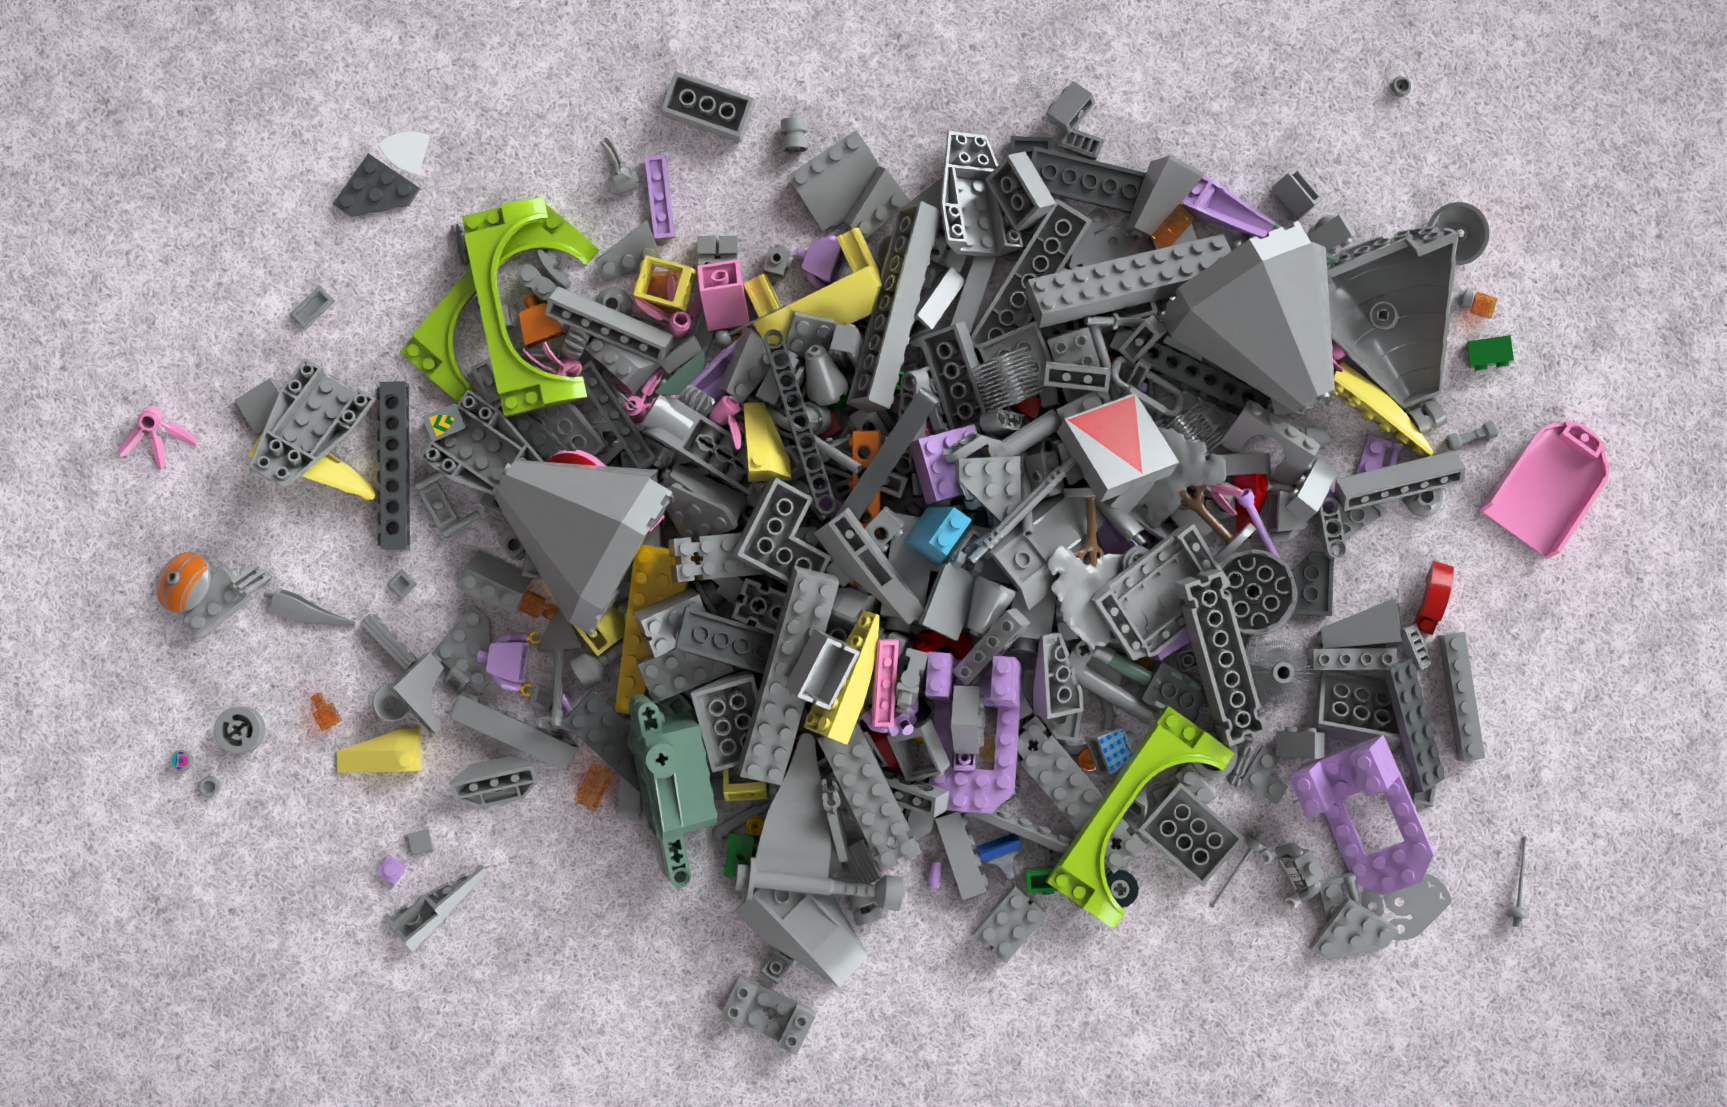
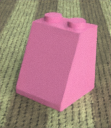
(723, 295)

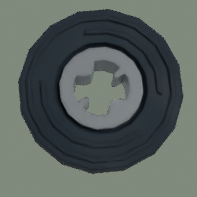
(1128, 881)

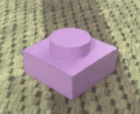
(391, 869)

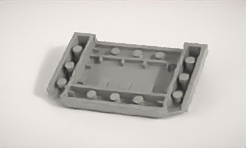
(1143, 598)

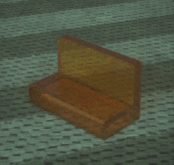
(1173, 226)
(594, 787)

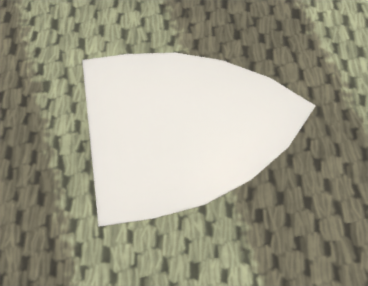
(406, 150)

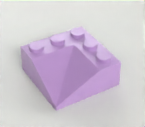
(934, 473)

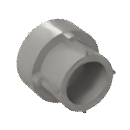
(819, 417)

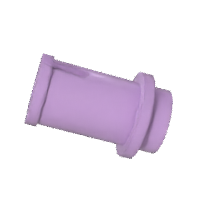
(934, 874)

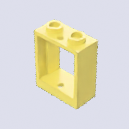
(683, 290)
(743, 791)

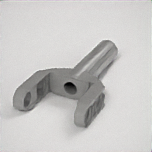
(1010, 446)

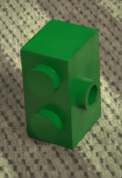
(1490, 352)
(739, 851)
(1035, 880)

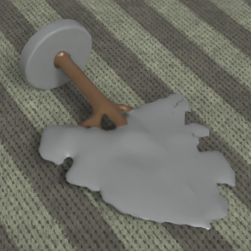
(1191, 471)
(1081, 581)

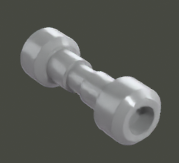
(1454, 441)

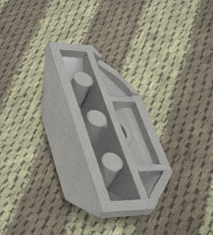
(494, 782)

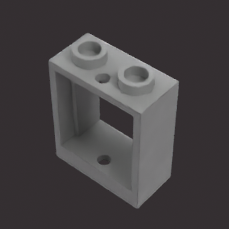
(905, 756)

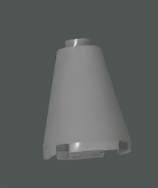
(823, 377)
(987, 604)

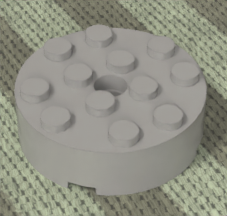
(1276, 585)

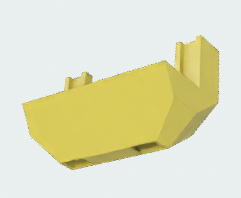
(843, 300)

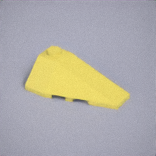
(764, 447)
(386, 753)

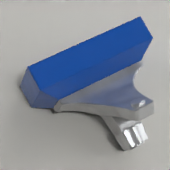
(1001, 853)

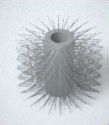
(1006, 380)
(1181, 426)
(1278, 671)

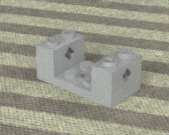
(790, 1019)

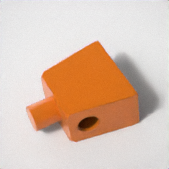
(536, 325)

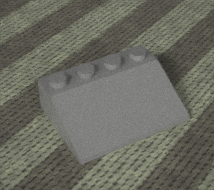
(834, 180)
(1355, 708)
(724, 717)
(1190, 833)

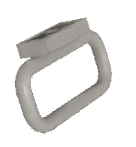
(1153, 407)

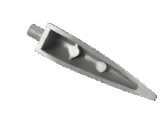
(1120, 520)
(296, 607)

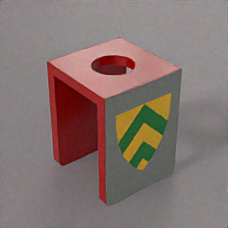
(444, 422)

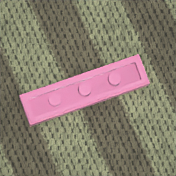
(884, 683)

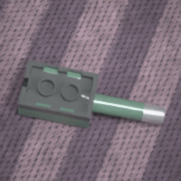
(1159, 685)

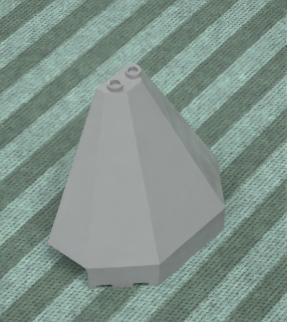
(1263, 317)
(581, 528)

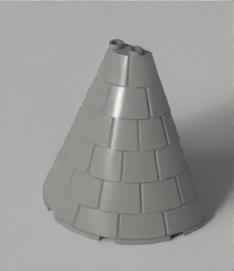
(1417, 278)

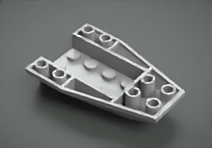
(969, 209)
(307, 423)
(482, 449)
(1025, 559)
(807, 930)

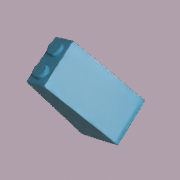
(937, 532)

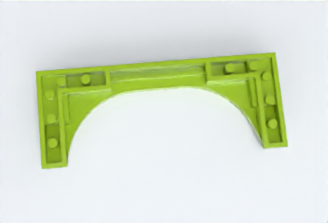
(433, 341)
(517, 382)
(1081, 868)

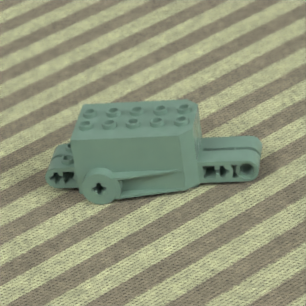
(671, 782)

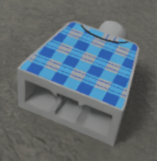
(1110, 749)

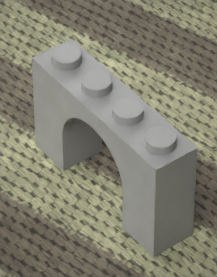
(1256, 420)

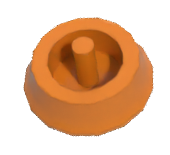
(1085, 760)

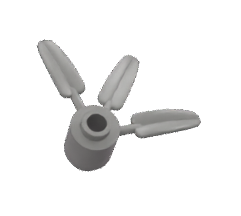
(623, 179)

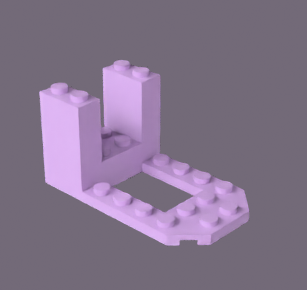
(1002, 686)
(1371, 769)

